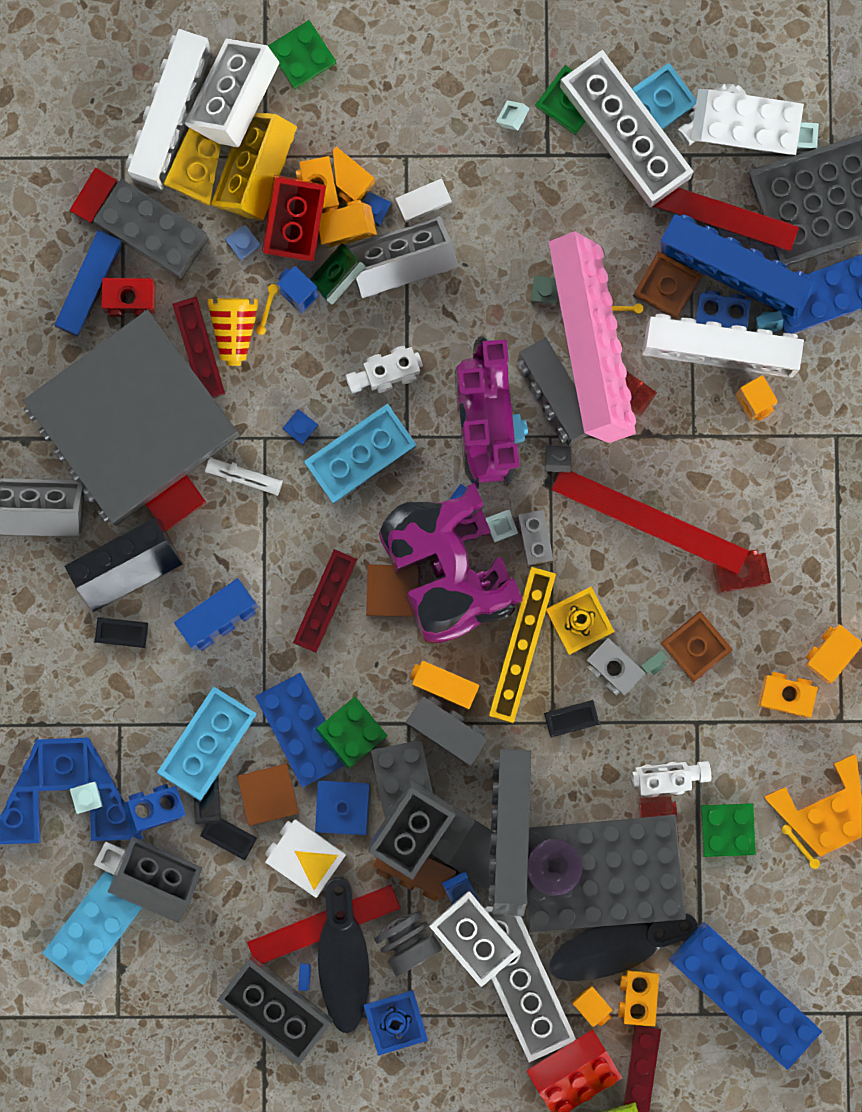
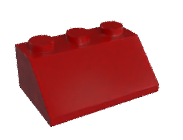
(293, 218)

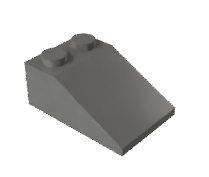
(466, 848)

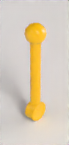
(272, 289)
(637, 309)
(813, 863)

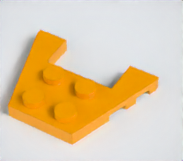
(831, 820)

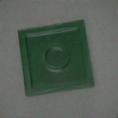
(337, 273)

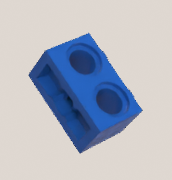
(297, 288)
(722, 305)
(156, 814)

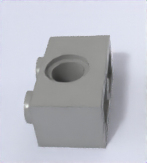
(535, 538)
(629, 673)

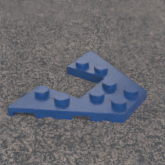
(63, 766)

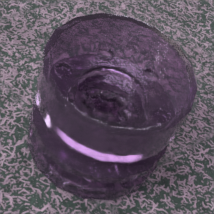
(554, 882)

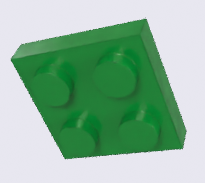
(302, 54)
(351, 732)
(728, 830)

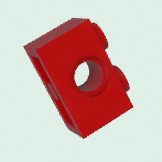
(115, 288)

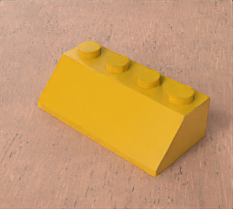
(251, 167)

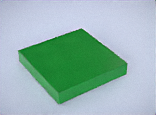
(558, 106)

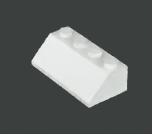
(232, 91)

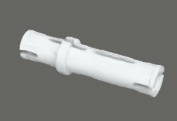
(243, 476)

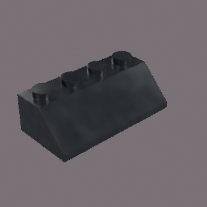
(124, 564)

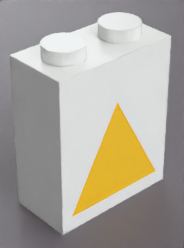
(304, 857)

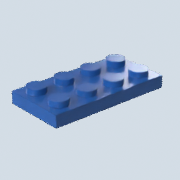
(833, 295)
(293, 719)

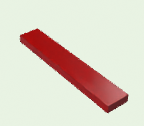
(730, 218)
(309, 929)

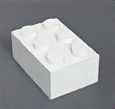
(475, 938)

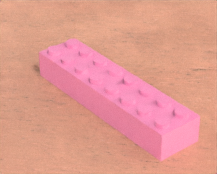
(592, 338)

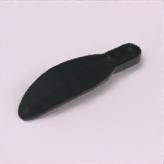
(614, 948)
(343, 959)

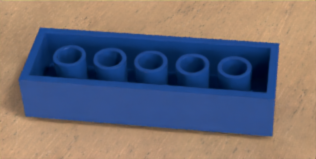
(736, 266)
(745, 995)

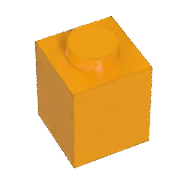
(592, 1006)

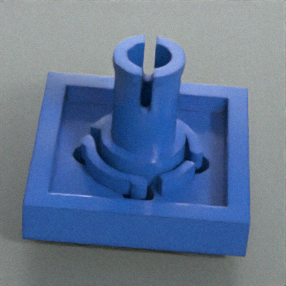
(412, 1032)

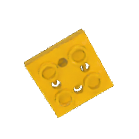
(598, 626)

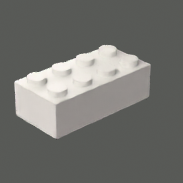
(747, 121)

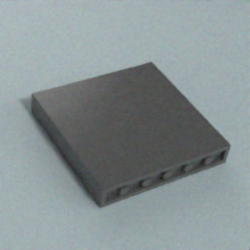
(130, 418)

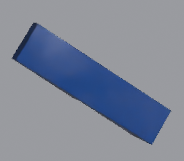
(88, 283)

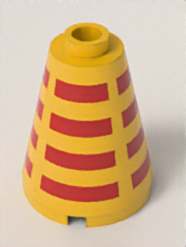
(233, 327)

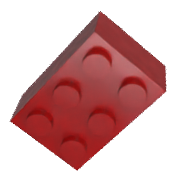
(574, 1074)

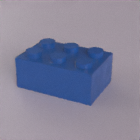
(216, 615)

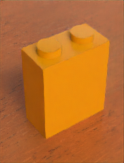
(444, 684)

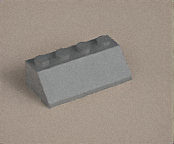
(404, 256)
(41, 507)

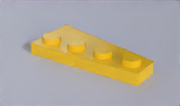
(194, 167)

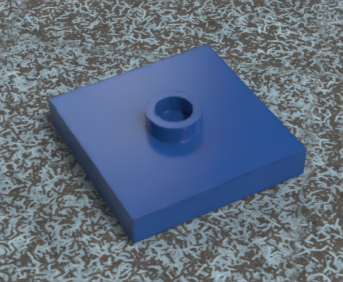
(342, 807)

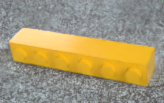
(522, 645)

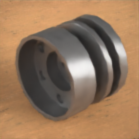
(407, 943)

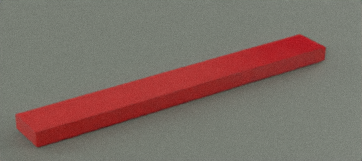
(650, 521)

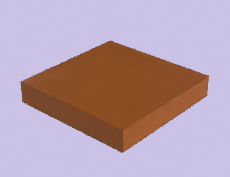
(667, 285)
(388, 590)
(696, 646)
(268, 794)

